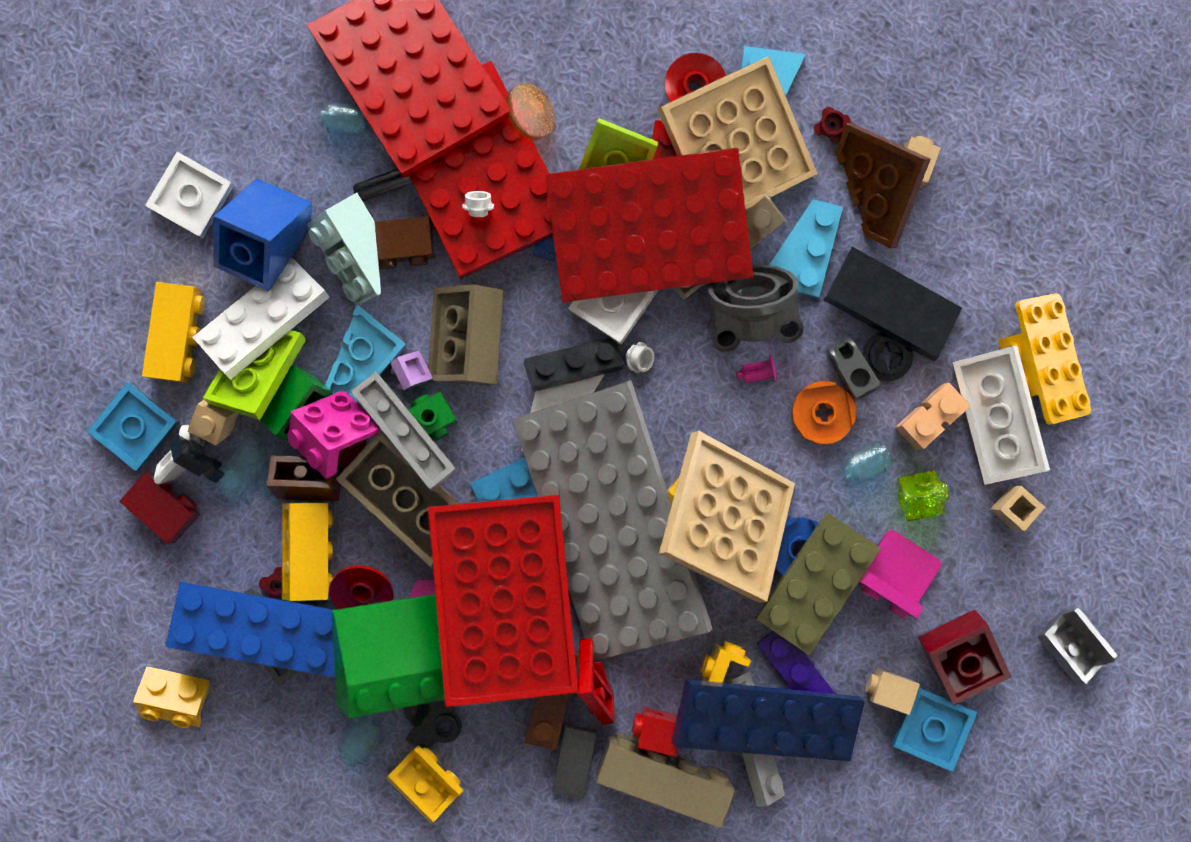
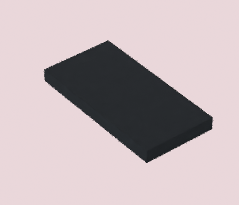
(893, 304)

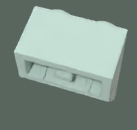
(350, 247)

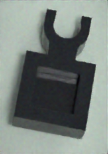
(192, 457)

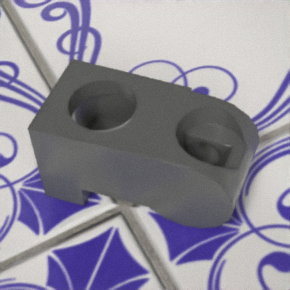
(853, 369)

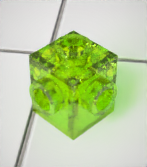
(922, 495)

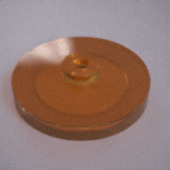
(530, 111)

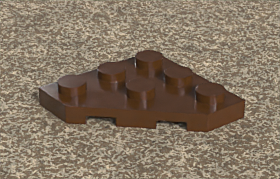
(884, 178)

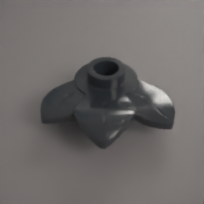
(426, 723)

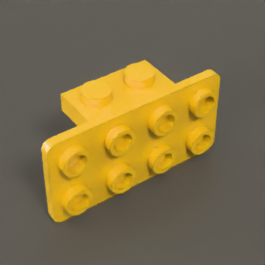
(1049, 358)

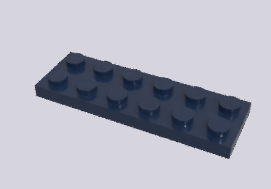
(767, 720)

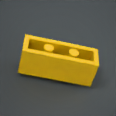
(172, 332)
(306, 551)

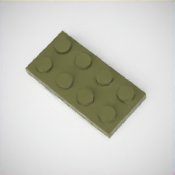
(817, 583)

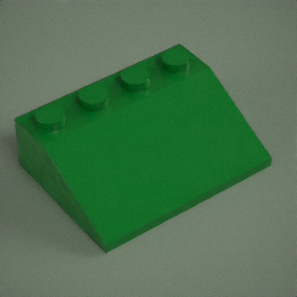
(387, 656)

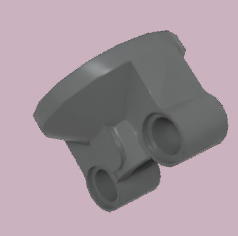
(755, 308)

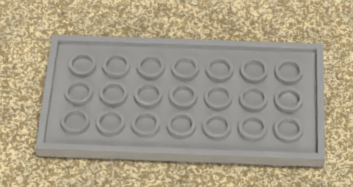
(612, 521)

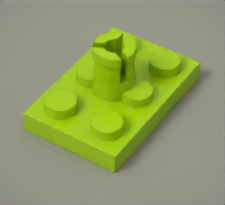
(616, 145)
(257, 383)

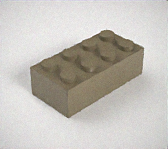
(395, 493)
(665, 780)

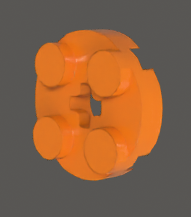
(833, 398)

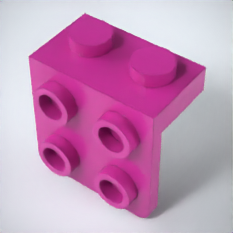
(328, 427)
(900, 574)

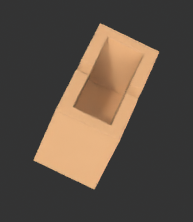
(925, 425)

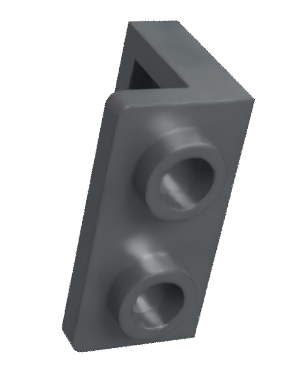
(1076, 645)

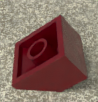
(964, 656)

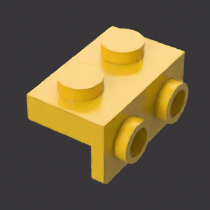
(715, 666)
(171, 697)
(425, 783)

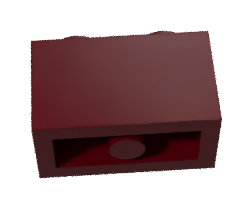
(160, 507)

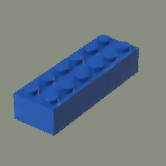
(252, 629)

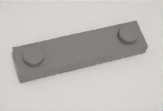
(404, 431)
(761, 768)

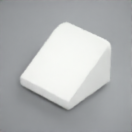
(167, 470)

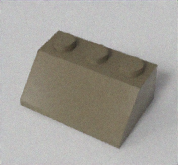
(465, 334)

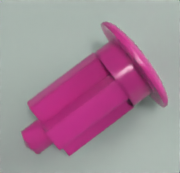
(758, 371)

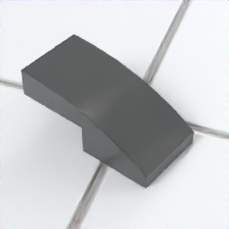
(574, 761)

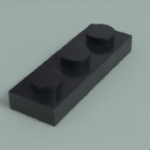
(573, 364)

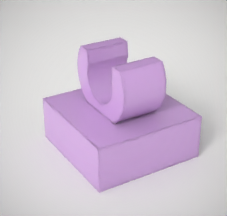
(410, 370)

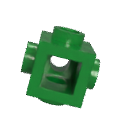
(442, 414)

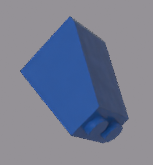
(259, 233)

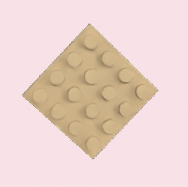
(745, 113)
(727, 517)

